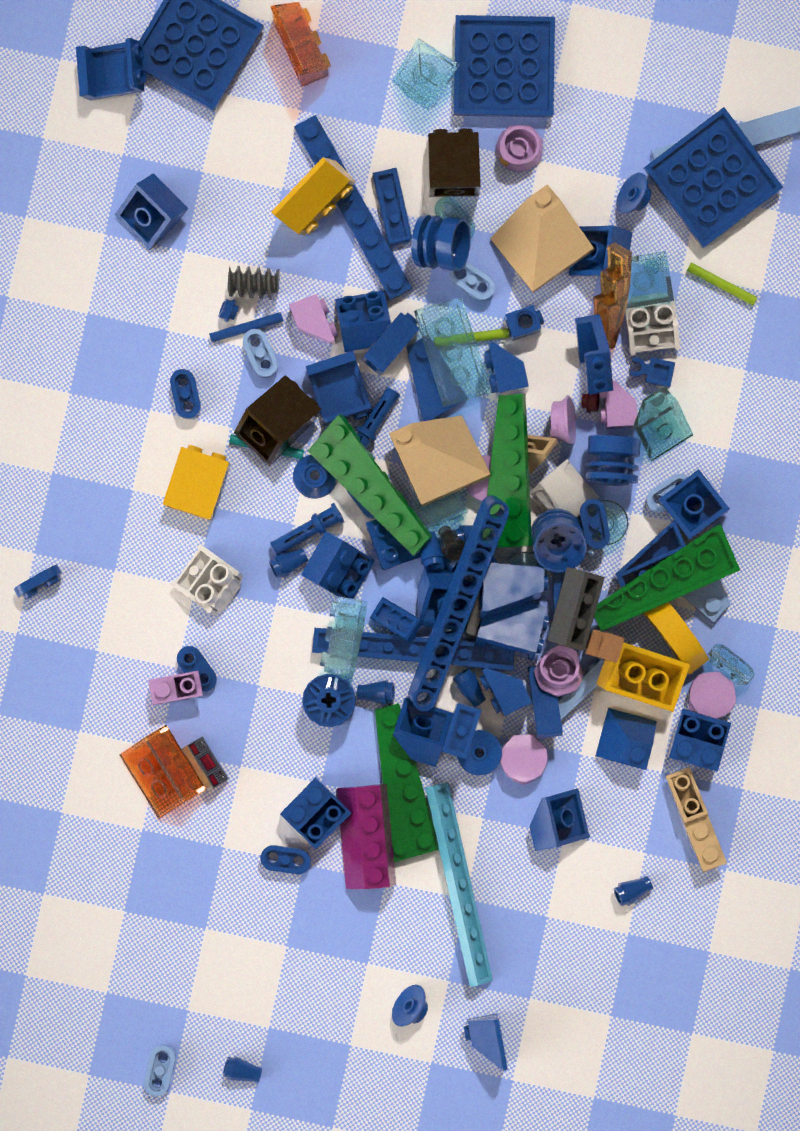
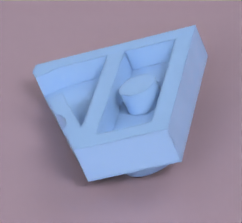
(709, 600)

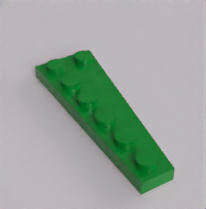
(355, 469)
(511, 471)
(684, 571)
(408, 808)

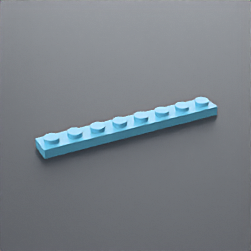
(459, 884)

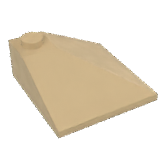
(541, 239)
(439, 457)

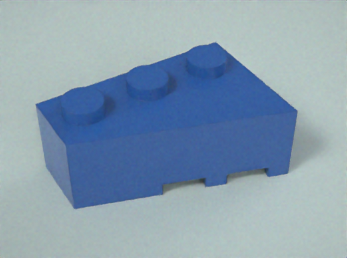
(657, 550)

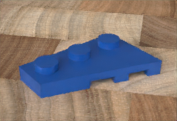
(425, 383)

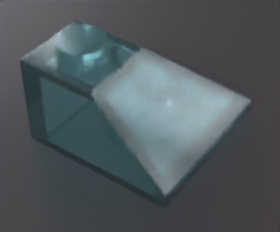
(425, 74)
(650, 280)
(661, 423)

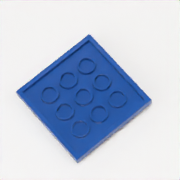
(198, 47)
(504, 66)
(713, 177)

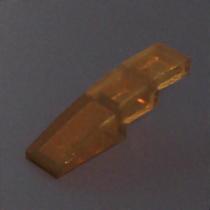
(614, 291)

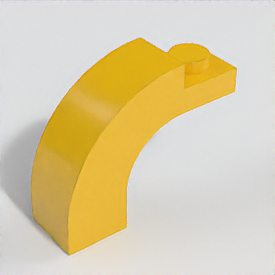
(677, 636)

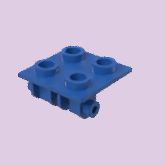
(387, 547)

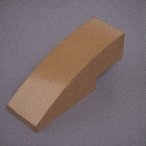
(604, 645)

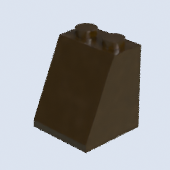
(454, 163)
(277, 419)

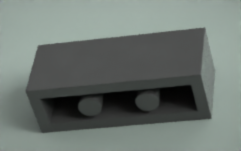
(575, 608)

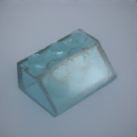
(344, 636)

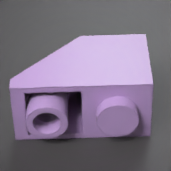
(311, 319)
(618, 409)
(175, 687)

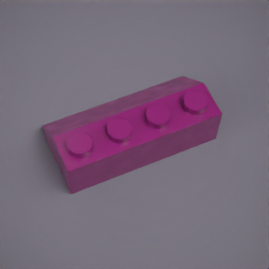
(367, 837)

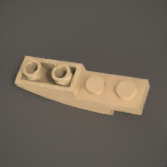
(696, 820)

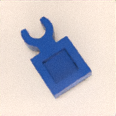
(657, 372)

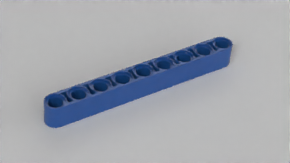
(457, 591)

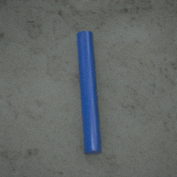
(244, 327)

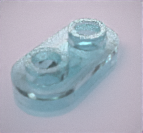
(457, 212)
(731, 664)

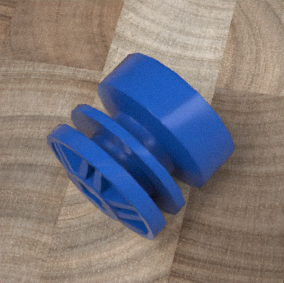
(441, 242)
(613, 459)
(558, 553)
(339, 689)

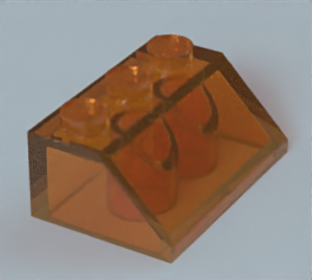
(300, 42)
(162, 771)

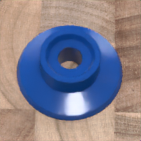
(633, 194)
(312, 488)
(491, 758)
(410, 1006)

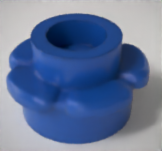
(228, 310)

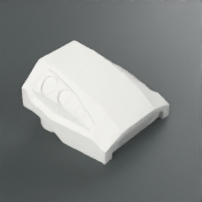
(652, 327)
(563, 490)
(209, 581)

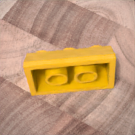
(314, 196)
(645, 677)

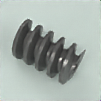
(253, 282)

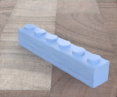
(589, 680)

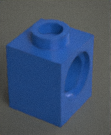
(515, 330)

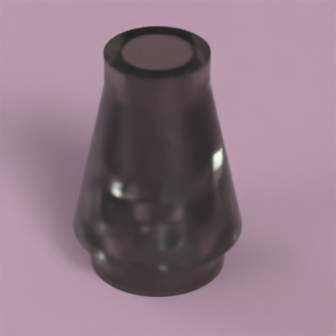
(450, 543)

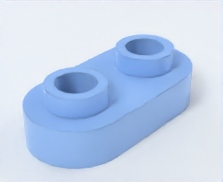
(473, 279)
(261, 353)
(661, 490)
(160, 1070)

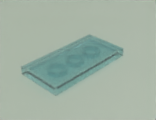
(452, 351)

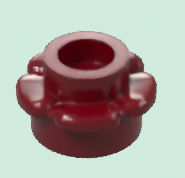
(590, 402)

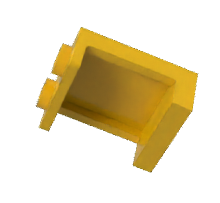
(196, 482)

